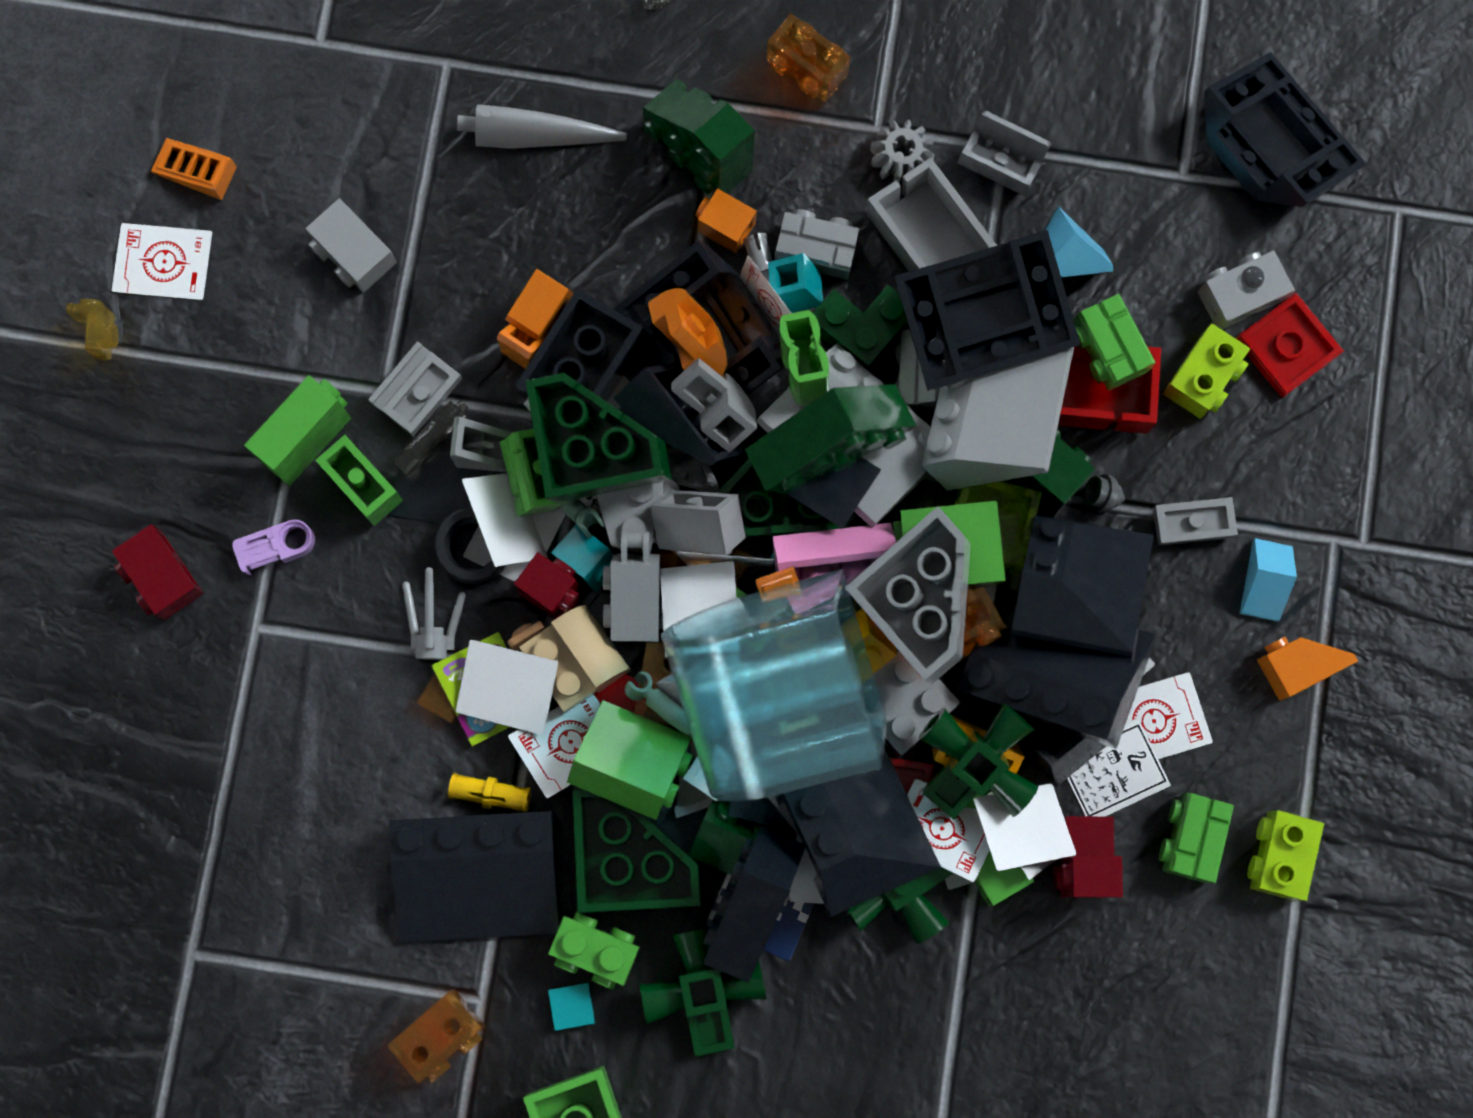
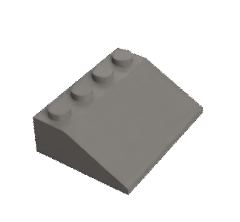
(998, 423)
(899, 465)

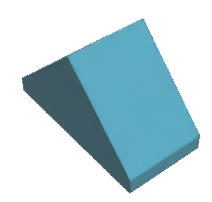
(1268, 580)

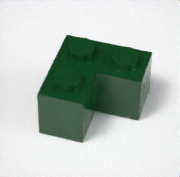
(862, 334)

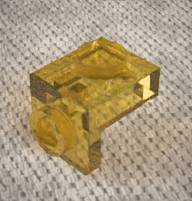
(101, 331)

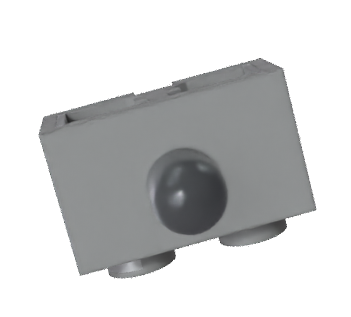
(1245, 290)

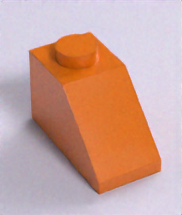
(1301, 664)

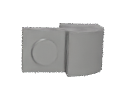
(722, 404)

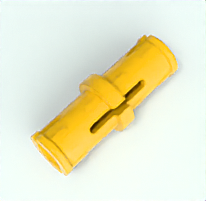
(489, 793)

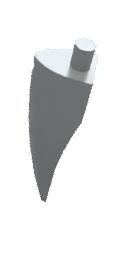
(526, 128)

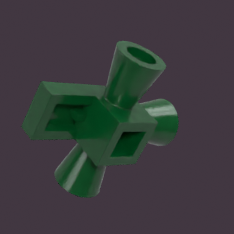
(977, 763)
(919, 912)
(702, 995)

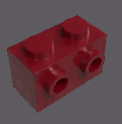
(156, 573)
(549, 586)

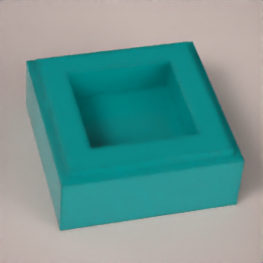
(571, 1006)

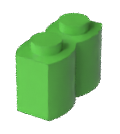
(804, 357)

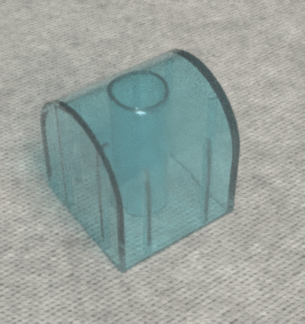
(778, 689)

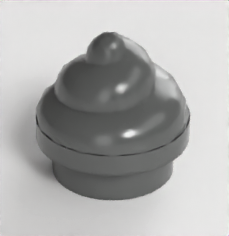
(1103, 493)

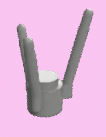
(431, 642)

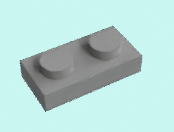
(1195, 521)

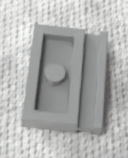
(415, 389)

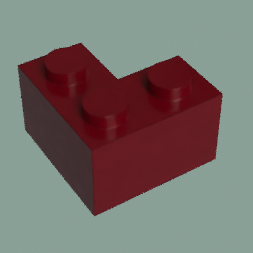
(1094, 868)

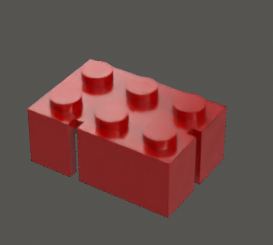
(1129, 406)

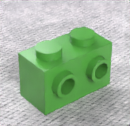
(594, 950)

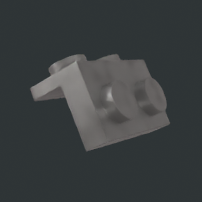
(1004, 152)

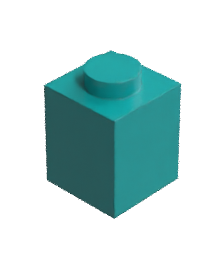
(796, 282)
(584, 556)

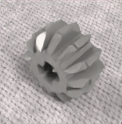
(906, 140)

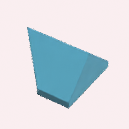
(1074, 248)

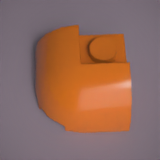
(689, 329)

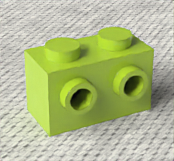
(1207, 371)
(1285, 855)

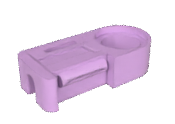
(270, 546)

